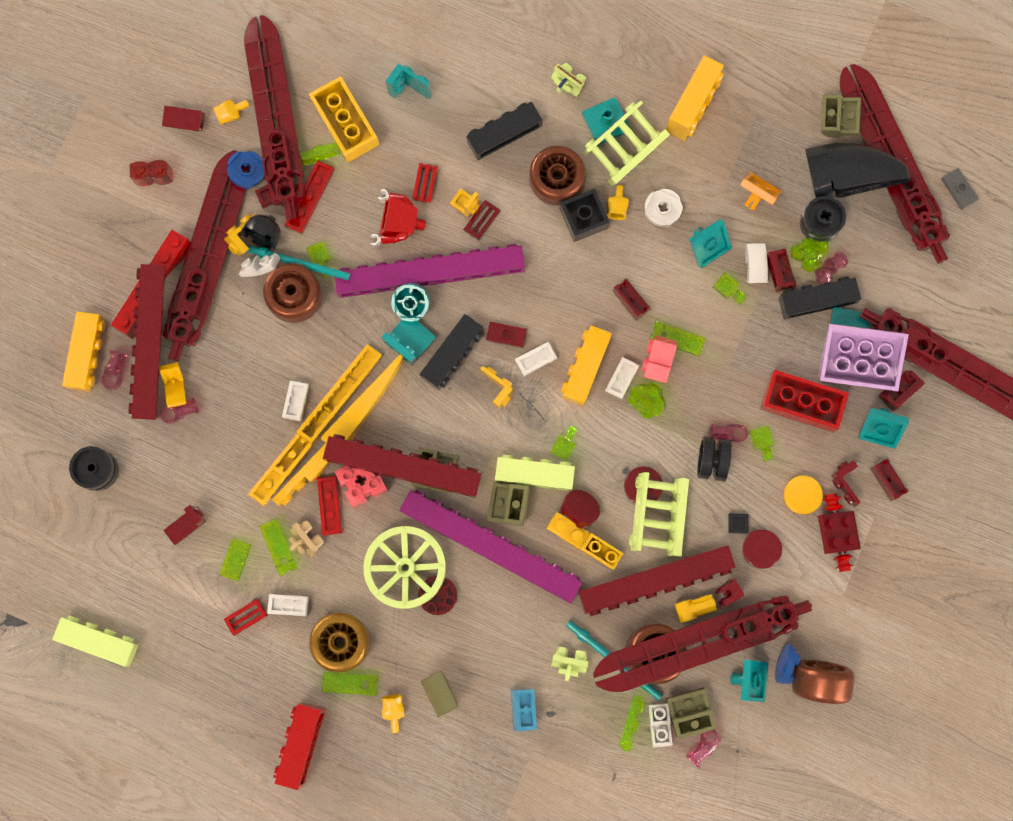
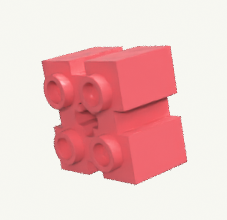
(660, 359)
(357, 494)

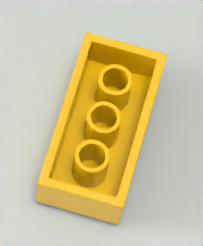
(695, 98)
(344, 119)

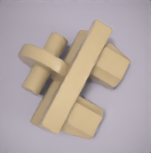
(301, 540)

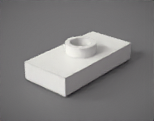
(536, 359)
(622, 378)
(295, 401)
(288, 605)

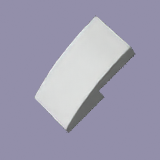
(757, 263)
(258, 266)
(660, 725)

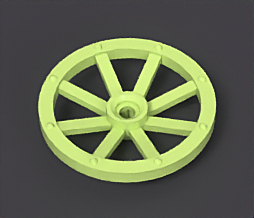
(400, 563)

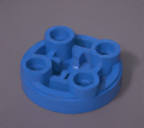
(785, 664)

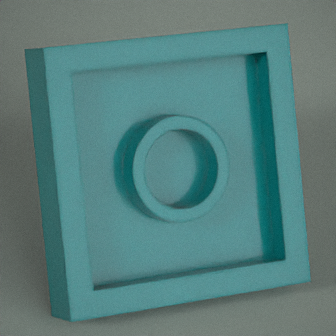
(602, 117)
(710, 243)
(883, 427)
(752, 680)

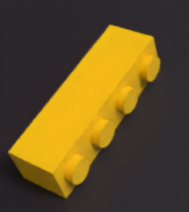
(83, 351)
(586, 366)

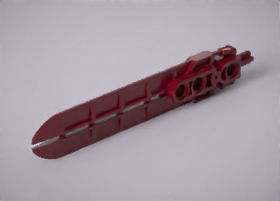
(291, 165)
(901, 197)
(195, 256)
(952, 353)
(760, 632)

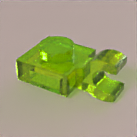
(319, 254)
(728, 286)
(761, 440)
(563, 446)

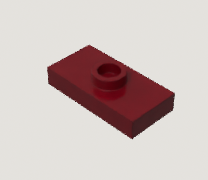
(506, 334)

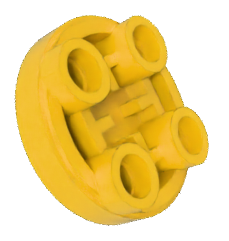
(803, 495)

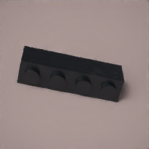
(504, 130)
(819, 298)
(451, 352)

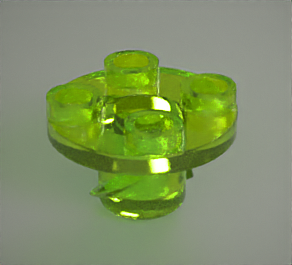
(810, 253)
(647, 399)

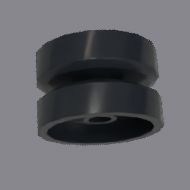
(823, 219)
(717, 459)
(82, 467)

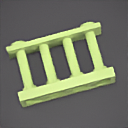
(642, 149)
(674, 526)

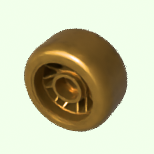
(324, 637)

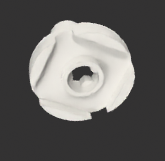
(665, 218)

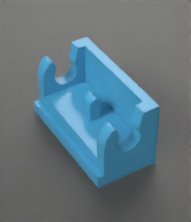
(523, 710)

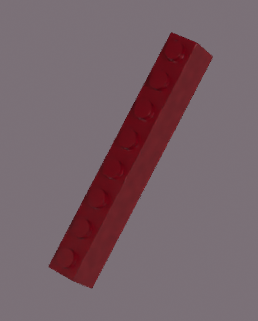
(148, 341)
(401, 466)
(657, 579)

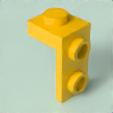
(466, 203)
(236, 245)
(173, 384)
(503, 397)

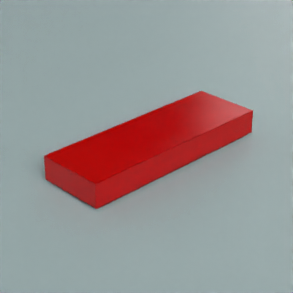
(329, 505)

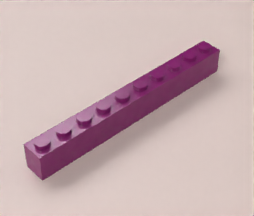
(431, 271)
(490, 546)

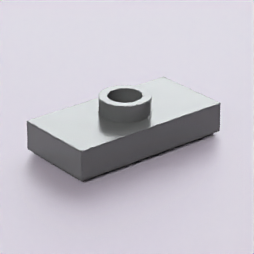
(959, 189)

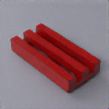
(427, 168)
(260, 609)

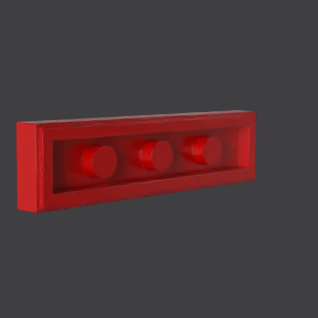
(314, 189)

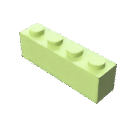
(535, 474)
(95, 641)

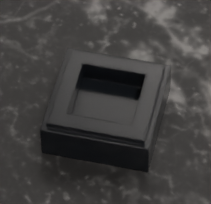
(738, 523)

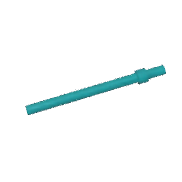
(262, 252)
(583, 635)

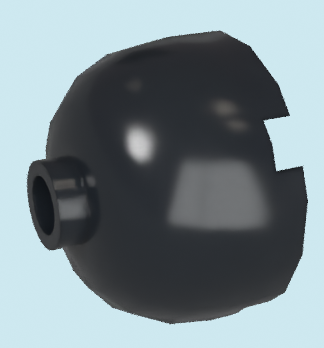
(263, 231)

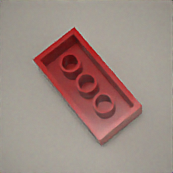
(804, 401)
(299, 746)

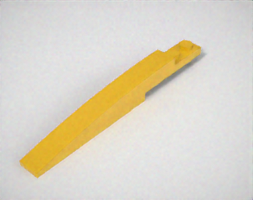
(315, 426)
(346, 426)

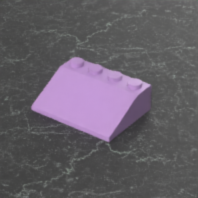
(863, 357)

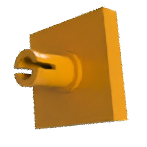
(760, 190)

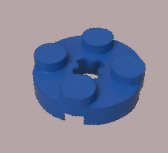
(245, 159)

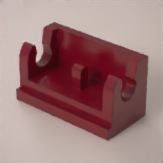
(183, 118)
(780, 270)
(631, 299)
(908, 386)
(889, 480)
(731, 591)

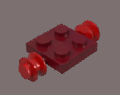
(838, 532)

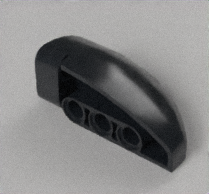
(853, 169)

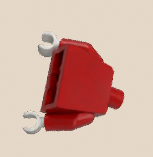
(398, 219)

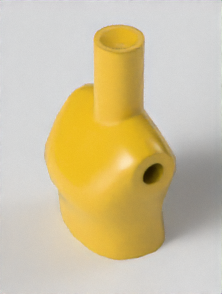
(229, 111)
(617, 205)
(393, 710)

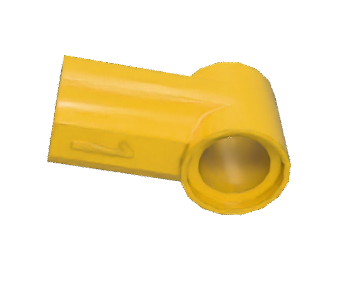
(691, 609)

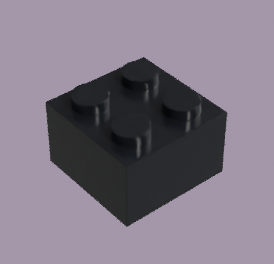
(584, 215)

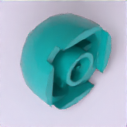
(410, 302)

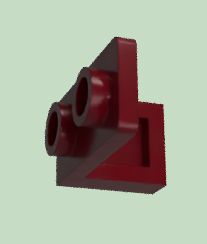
(838, 481)
(185, 524)

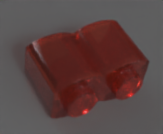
(149, 173)

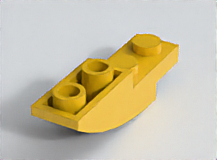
(584, 541)

